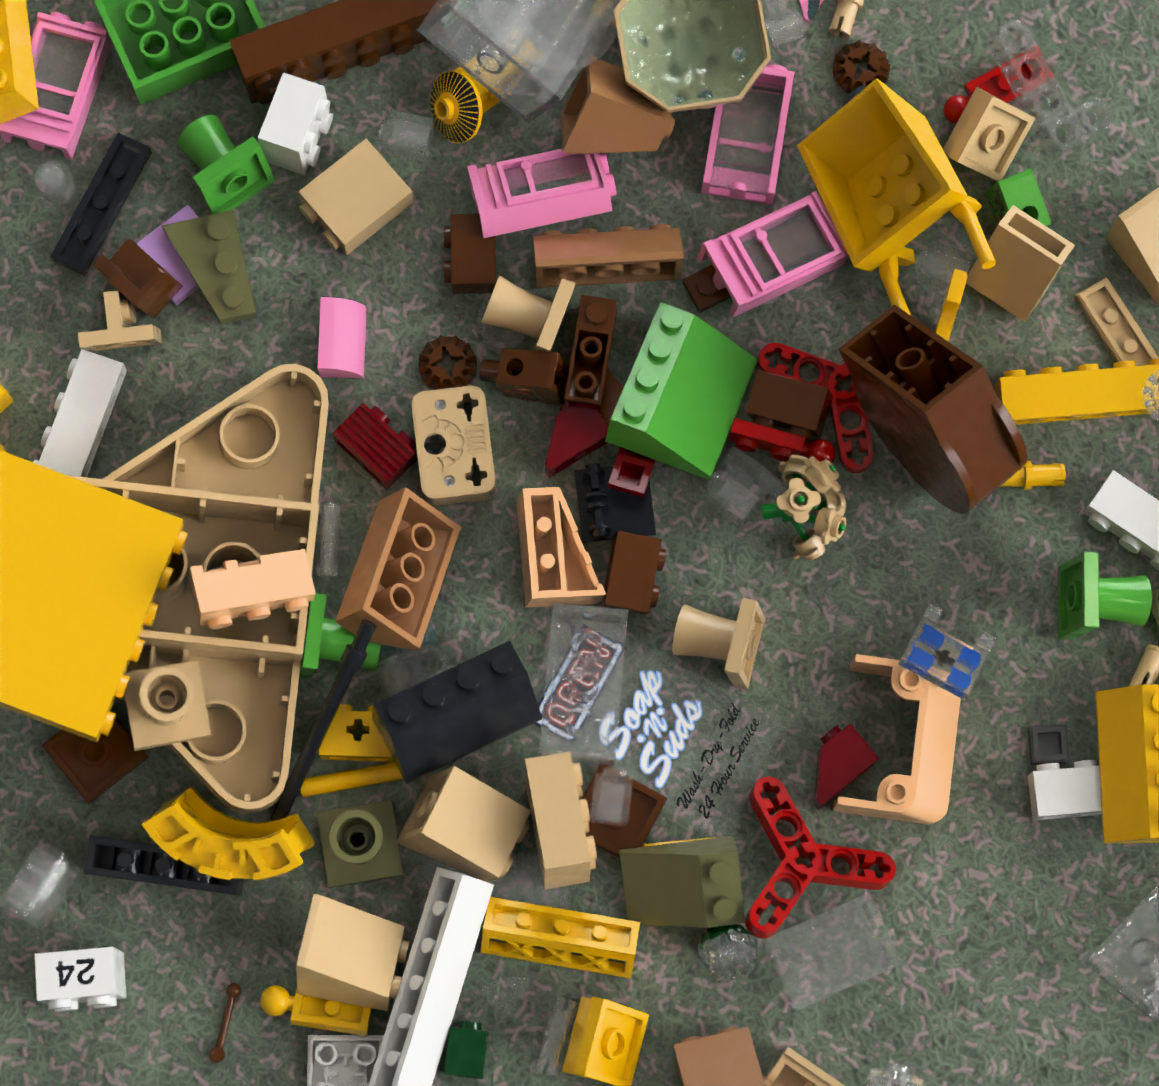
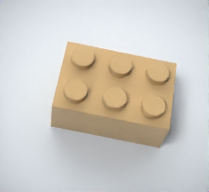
(560, 819)

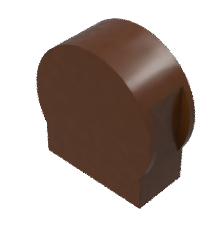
(934, 410)

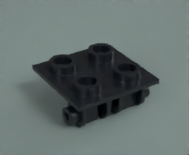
(610, 510)

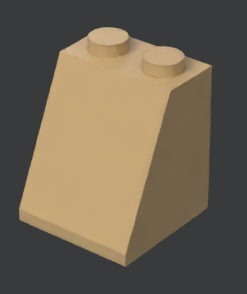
(1137, 241)
(465, 825)
(350, 955)

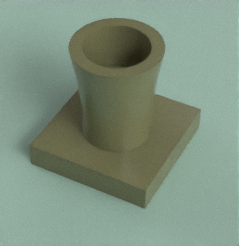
(375, 859)

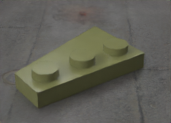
(216, 261)

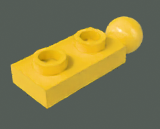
(316, 1012)

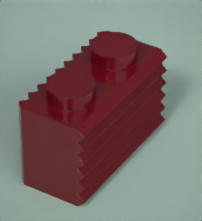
(376, 445)

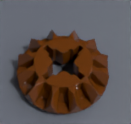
(844, 70)
(437, 377)

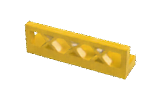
(560, 934)

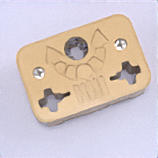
(441, 419)

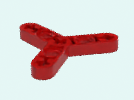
(841, 401)
(819, 854)

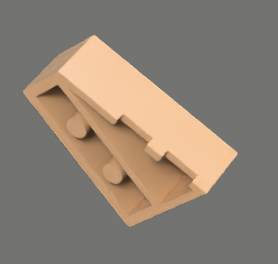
(552, 552)
(252, 588)

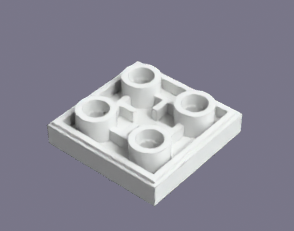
(341, 1059)

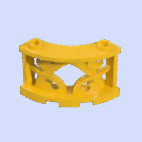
(225, 845)

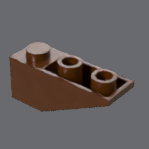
(591, 350)

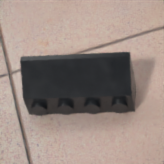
(457, 712)

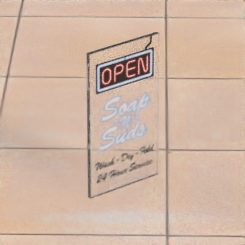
(684, 737)

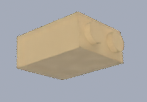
(355, 197)
(1025, 266)

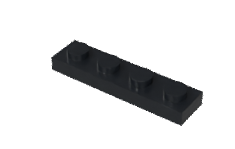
(101, 204)

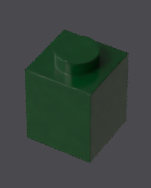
(466, 1050)

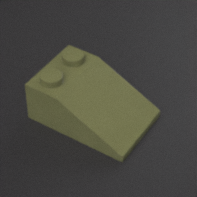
(683, 884)

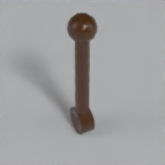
(218, 1054)

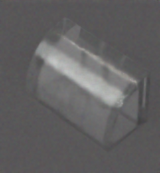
(41, 885)

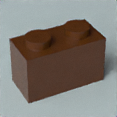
(472, 256)
(789, 404)
(633, 572)

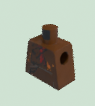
(528, 375)

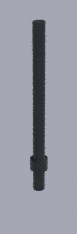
(352, 659)

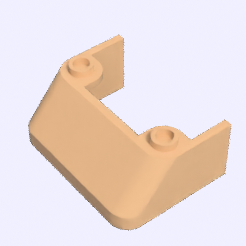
(925, 793)

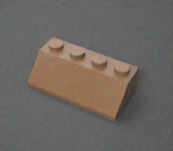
(608, 256)
(399, 570)

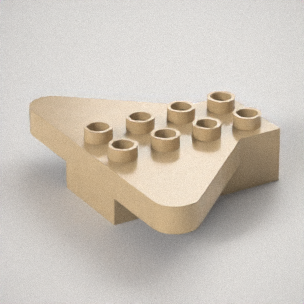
(246, 490)

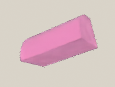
(341, 338)

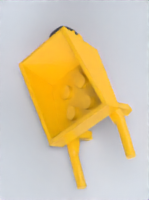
(886, 182)

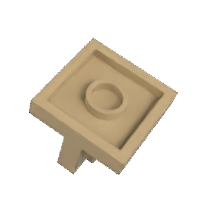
(988, 135)
(119, 333)

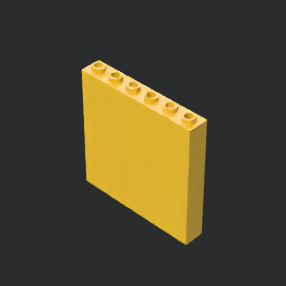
(75, 593)

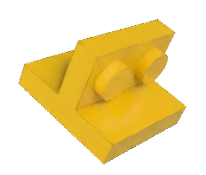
(605, 1041)

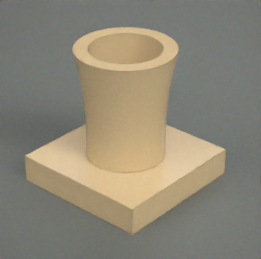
(528, 313)
(722, 638)
(161, 724)

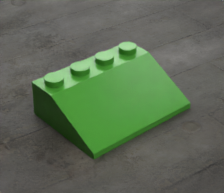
(175, 40)
(681, 393)

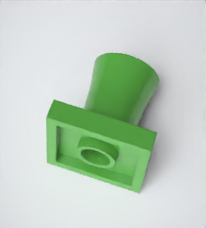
(228, 172)
(1087, 597)
(328, 640)

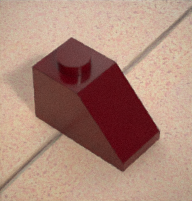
(576, 434)
(840, 763)

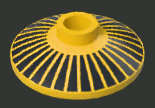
(456, 106)

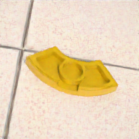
(951, 304)

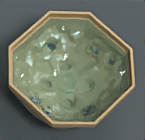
(691, 50)

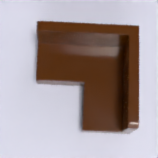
(139, 278)

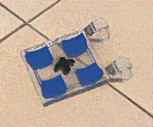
(943, 657)

